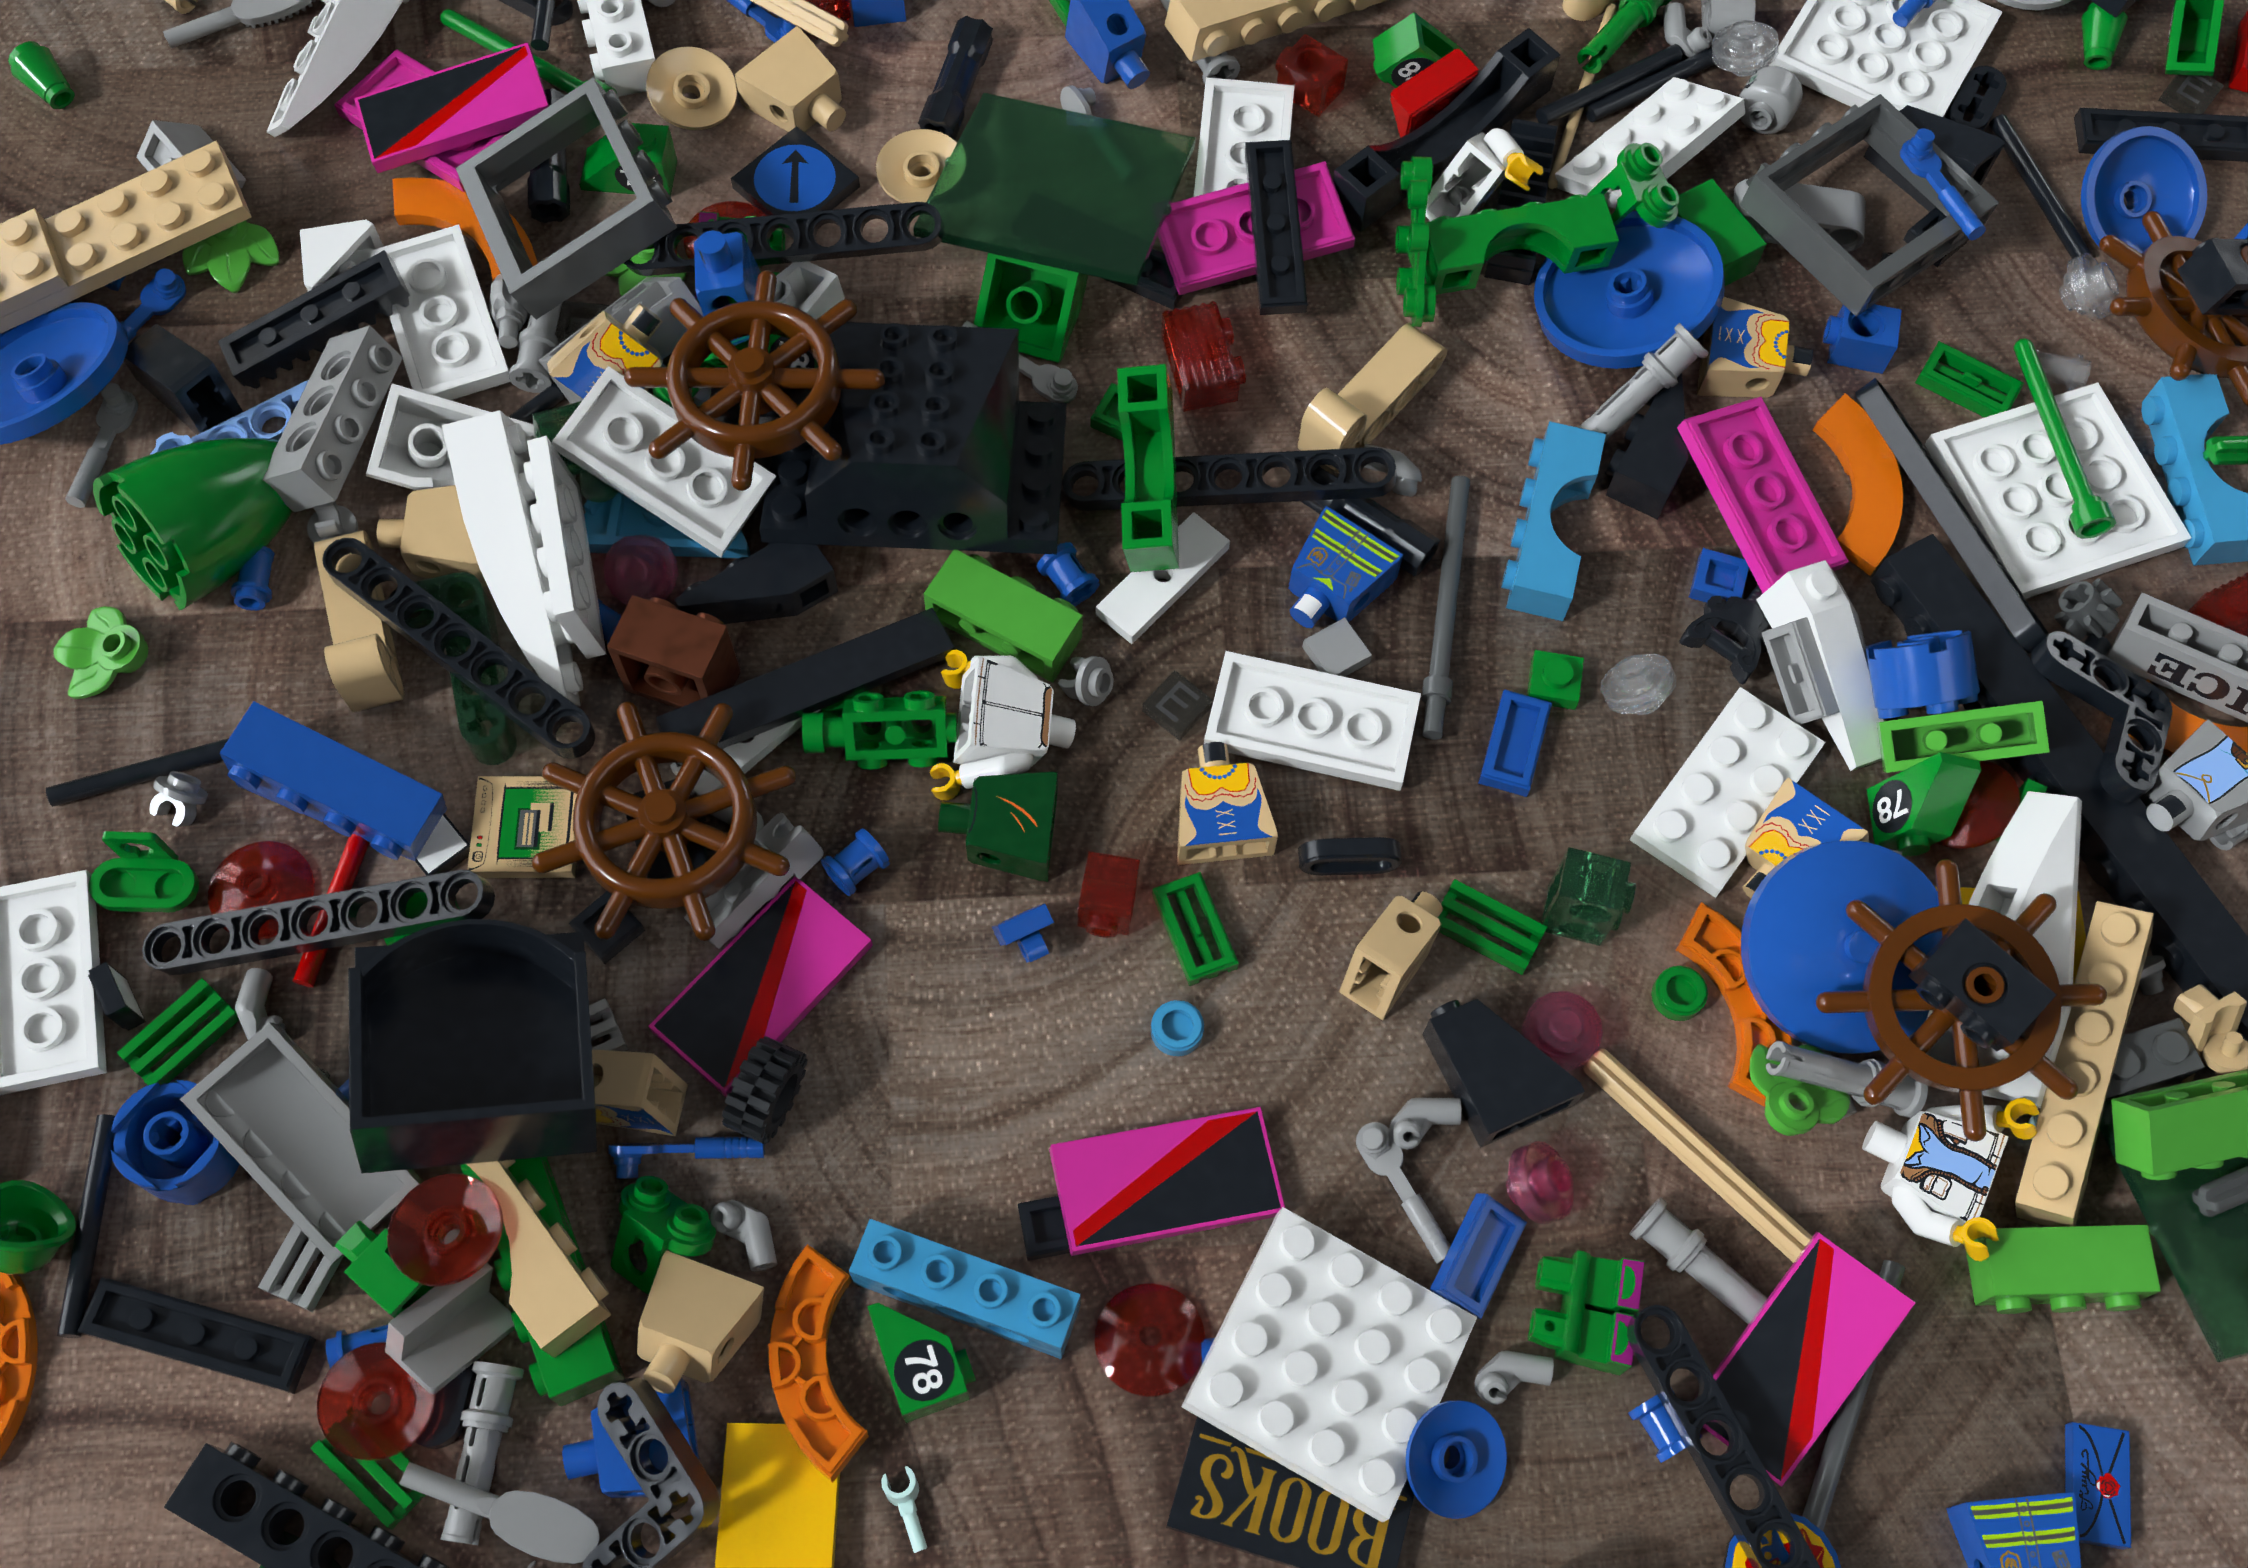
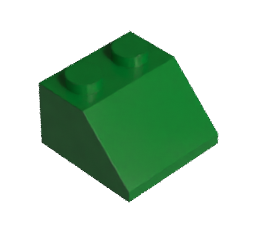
(1033, 299)

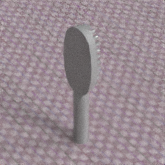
(244, 11)
(521, 1518)

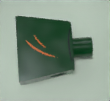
(1007, 822)

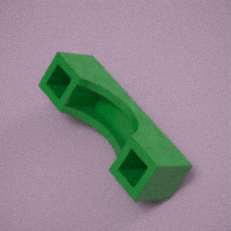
(1569, 232)
(1150, 468)

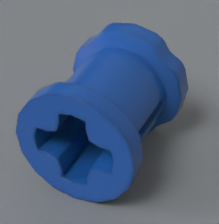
(1068, 574)
(855, 862)
(1659, 1427)

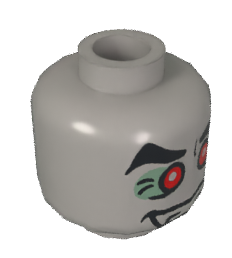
(1771, 96)

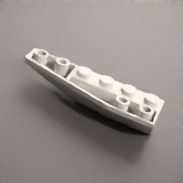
(495, 506)
(2032, 858)

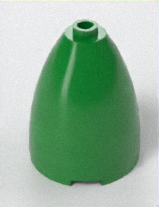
(193, 513)

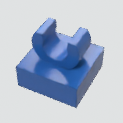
(1025, 931)

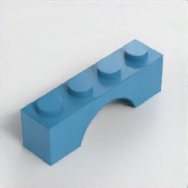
(2212, 511)
(1546, 569)

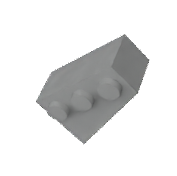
(656, 295)

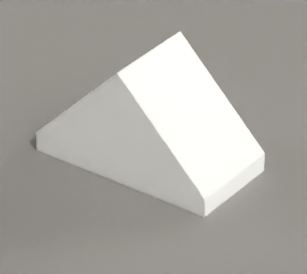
(335, 249)

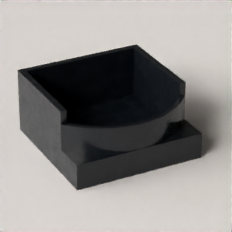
(470, 1047)

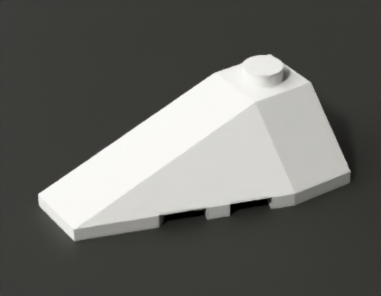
(411, 439)
(1837, 630)

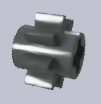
(2088, 609)

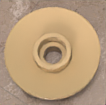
(695, 72)
(910, 156)

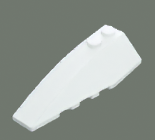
(342, 39)

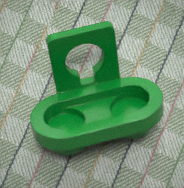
(1641, 185)
(142, 878)
(662, 1223)

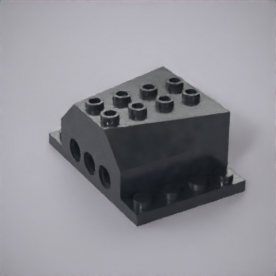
(930, 455)

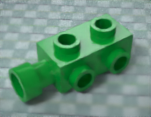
(896, 735)

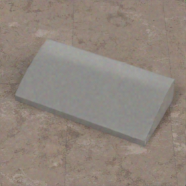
(295, 1138)

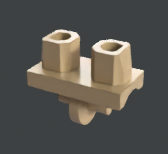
(2213, 1029)

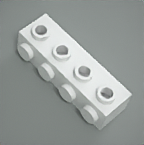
(622, 43)

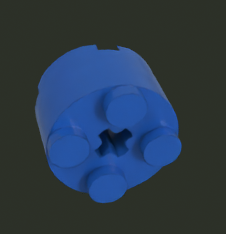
(1923, 671)
(147, 1152)

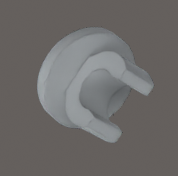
(331, 521)
(1092, 680)
(183, 792)

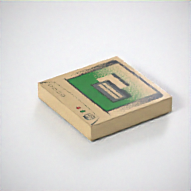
(515, 822)

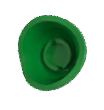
(31, 1226)

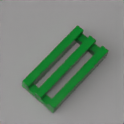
(1967, 388)
(1497, 911)
(1210, 967)
(175, 1027)
(388, 1517)

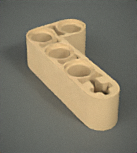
(1373, 395)
(363, 648)

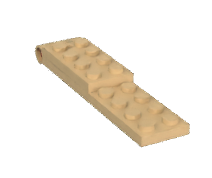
(115, 233)

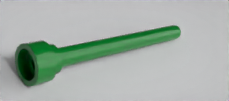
(496, 43)
(2089, 513)

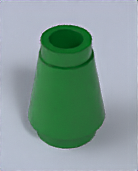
(2101, 36)
(40, 73)

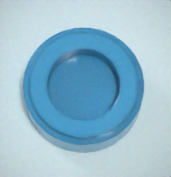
(1177, 1028)

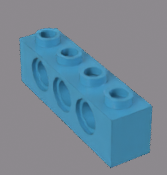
(965, 1288)

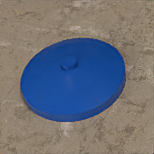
(1633, 304)
(56, 366)
(1805, 944)

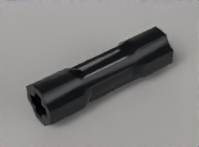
(965, 57)
(548, 182)
(1402, 534)

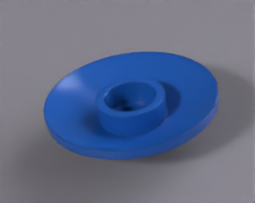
(1474, 1465)

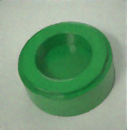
(1679, 993)

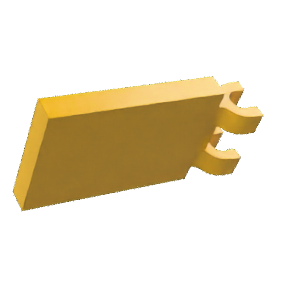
(773, 1503)

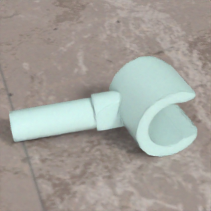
(907, 1509)

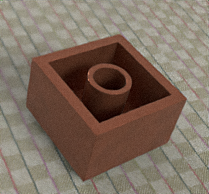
(672, 653)

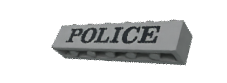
(2185, 655)

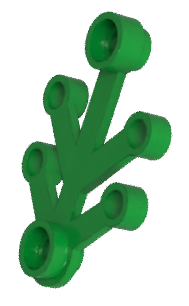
(1413, 240)

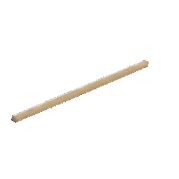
(1574, 117)

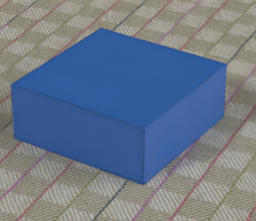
(1718, 576)

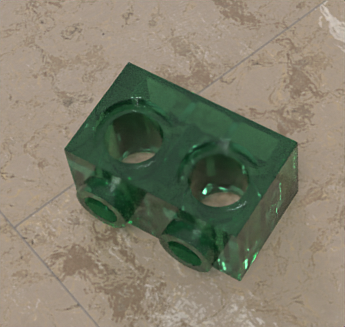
(1587, 896)

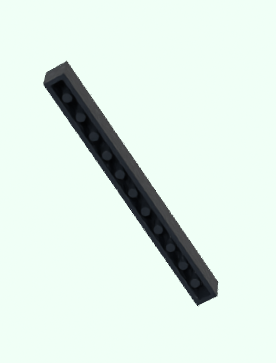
(2117, 841)

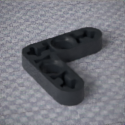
(2132, 702)
(665, 1489)

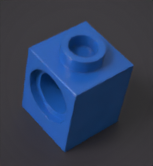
(1863, 340)

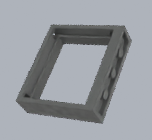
(600, 248)
(1815, 249)

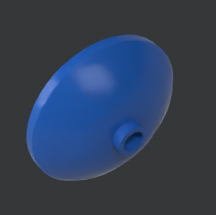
(2153, 174)

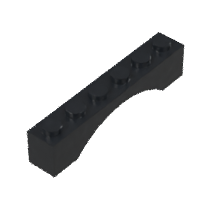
(1502, 90)

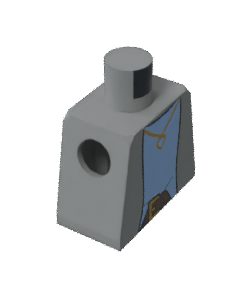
(2202, 786)

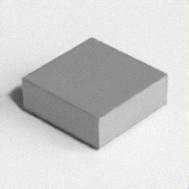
(1337, 649)

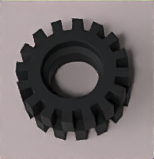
(764, 1090)

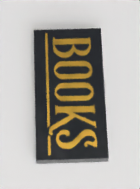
(1273, 1513)

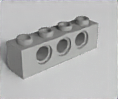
(332, 419)

